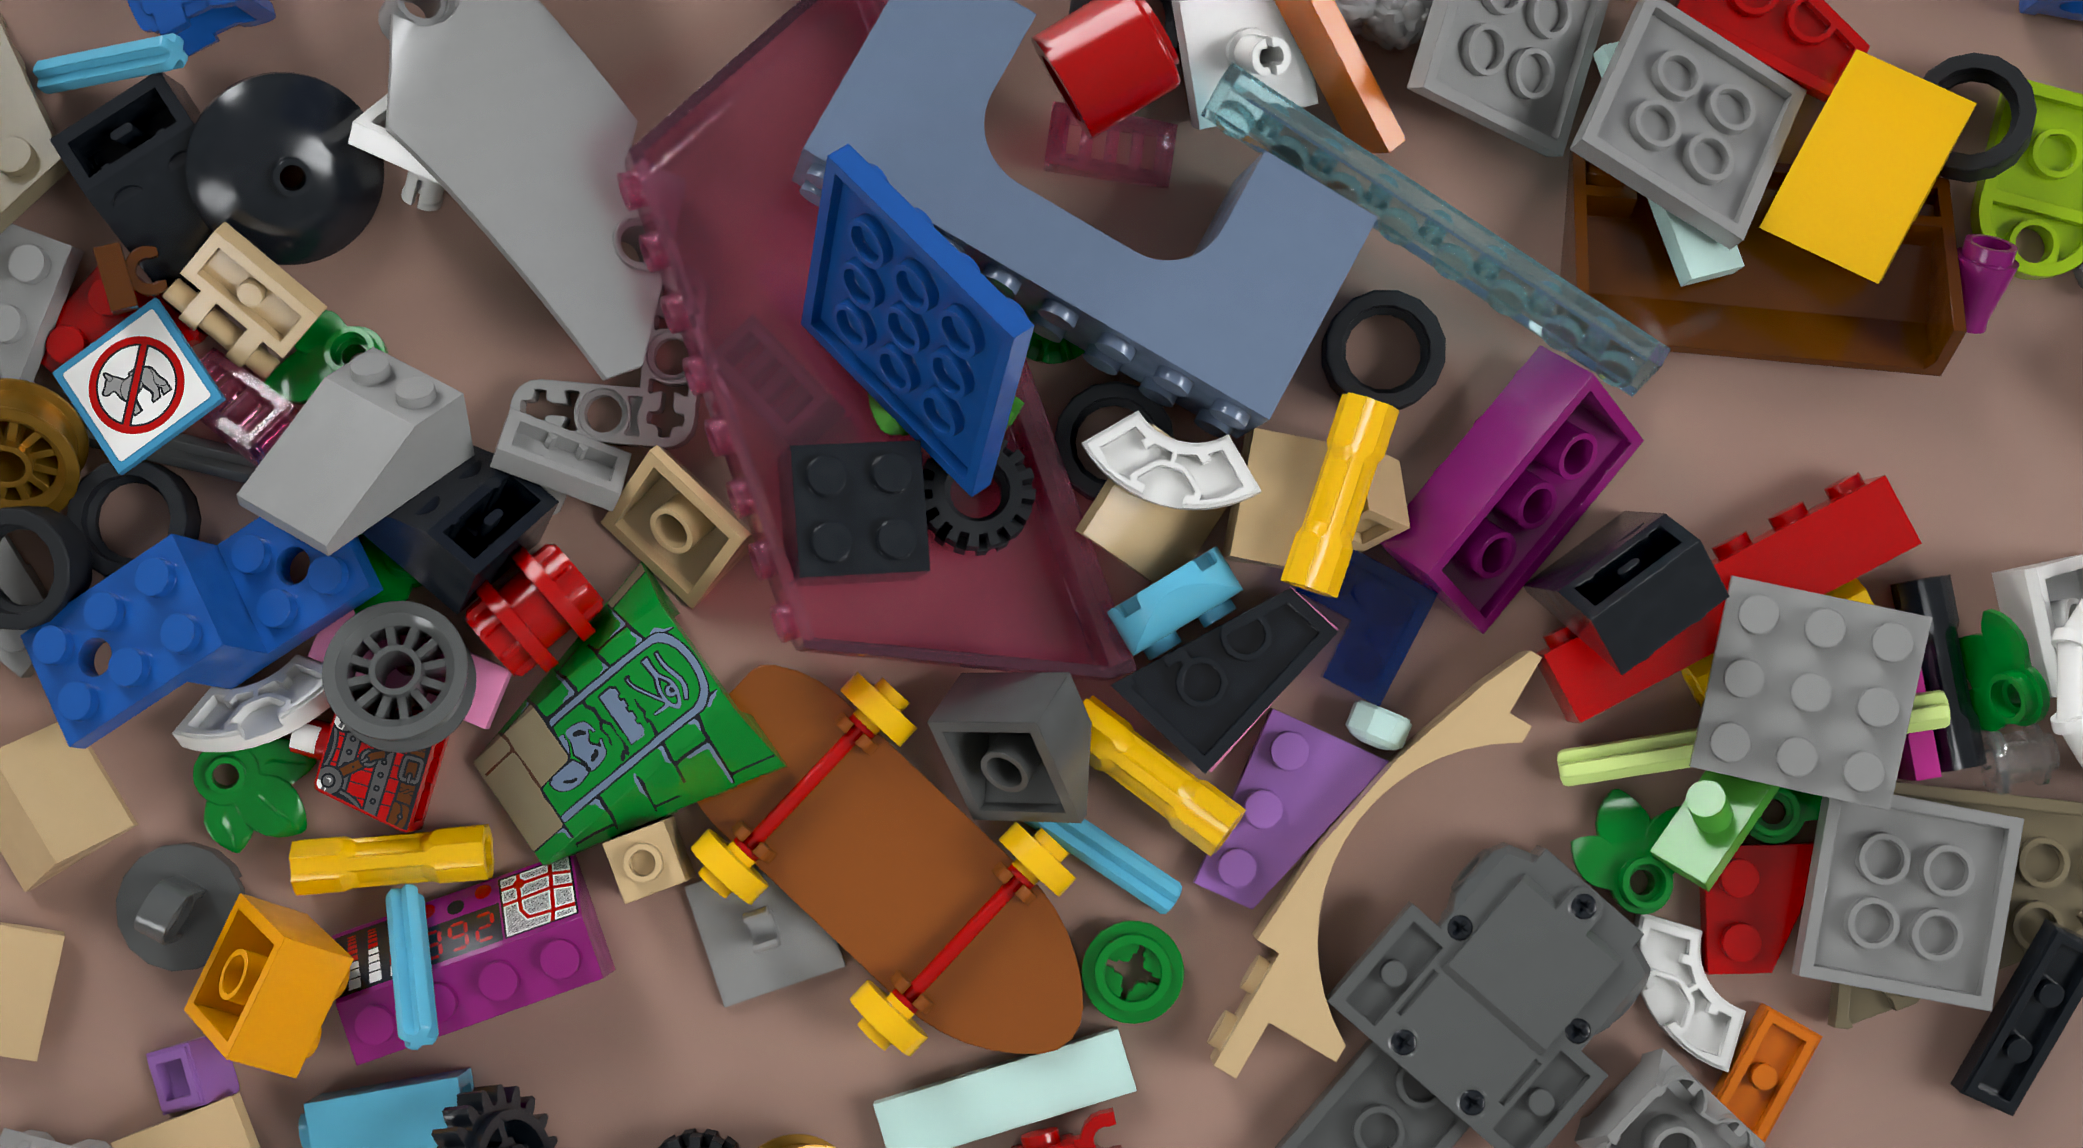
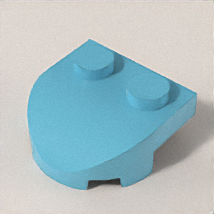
(1193, 591)

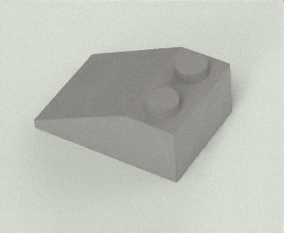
(359, 451)

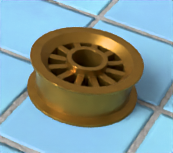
(40, 446)

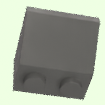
(1017, 745)

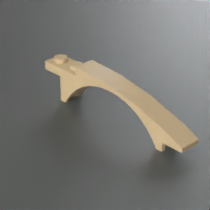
(1288, 983)

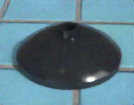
(256, 133)

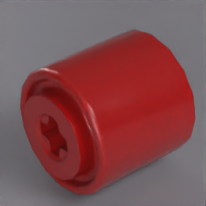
(1108, 61)

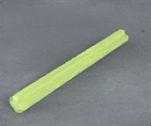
(1674, 749)

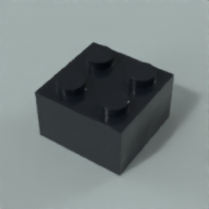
(854, 512)

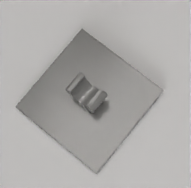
(761, 943)

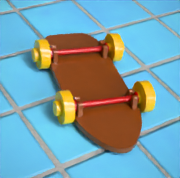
(896, 872)

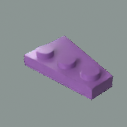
(1291, 795)

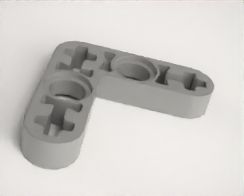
(636, 403)

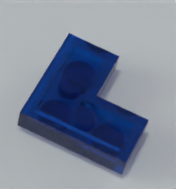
(1383, 622)

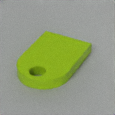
(2043, 186)

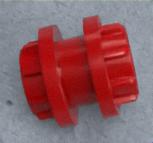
(534, 609)

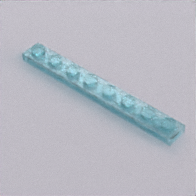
(1438, 233)

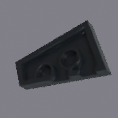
(1227, 677)

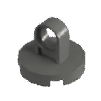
(177, 904)

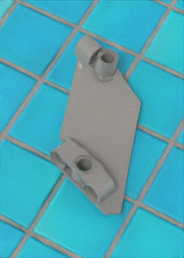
(533, 154)

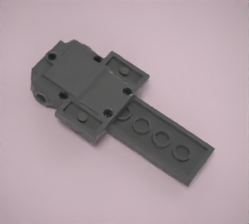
(1480, 1012)

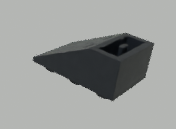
(134, 172)
(465, 529)
(1631, 587)

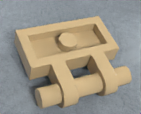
(250, 290)

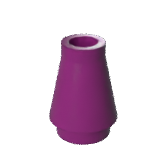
(1985, 273)

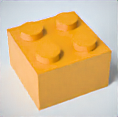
(268, 986)

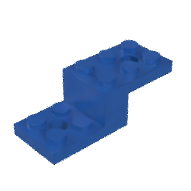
(191, 618)

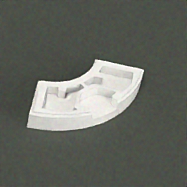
(1171, 470)
(257, 712)
(1682, 995)

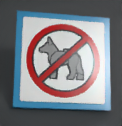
(138, 386)

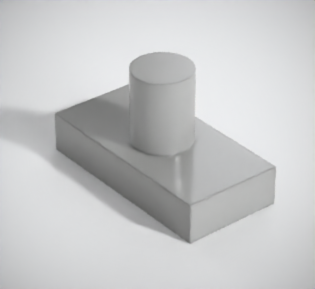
(561, 461)

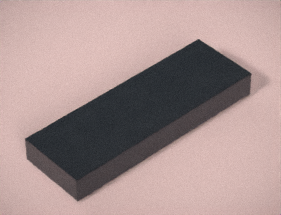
(2025, 1021)

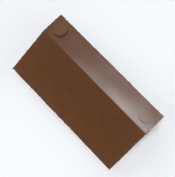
(1783, 299)

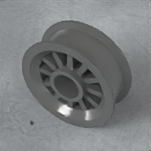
(388, 622)

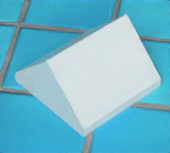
(2038, 602)

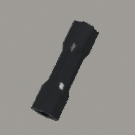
(1943, 669)

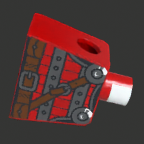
(373, 781)

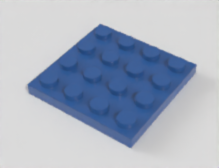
(913, 320)

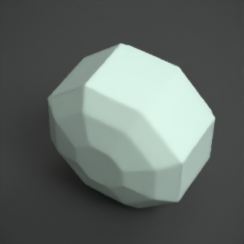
(1378, 726)

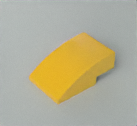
(1867, 166)

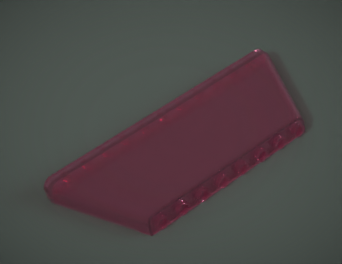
(735, 273)

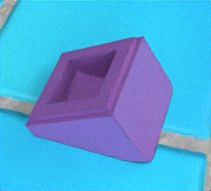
(191, 1075)

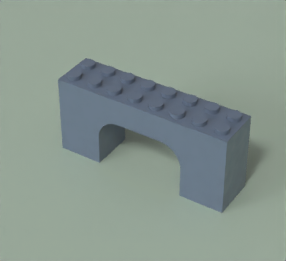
(1193, 330)

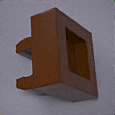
(121, 278)

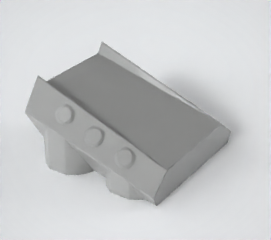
(1663, 1108)

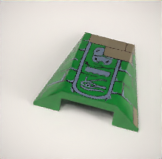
(621, 731)

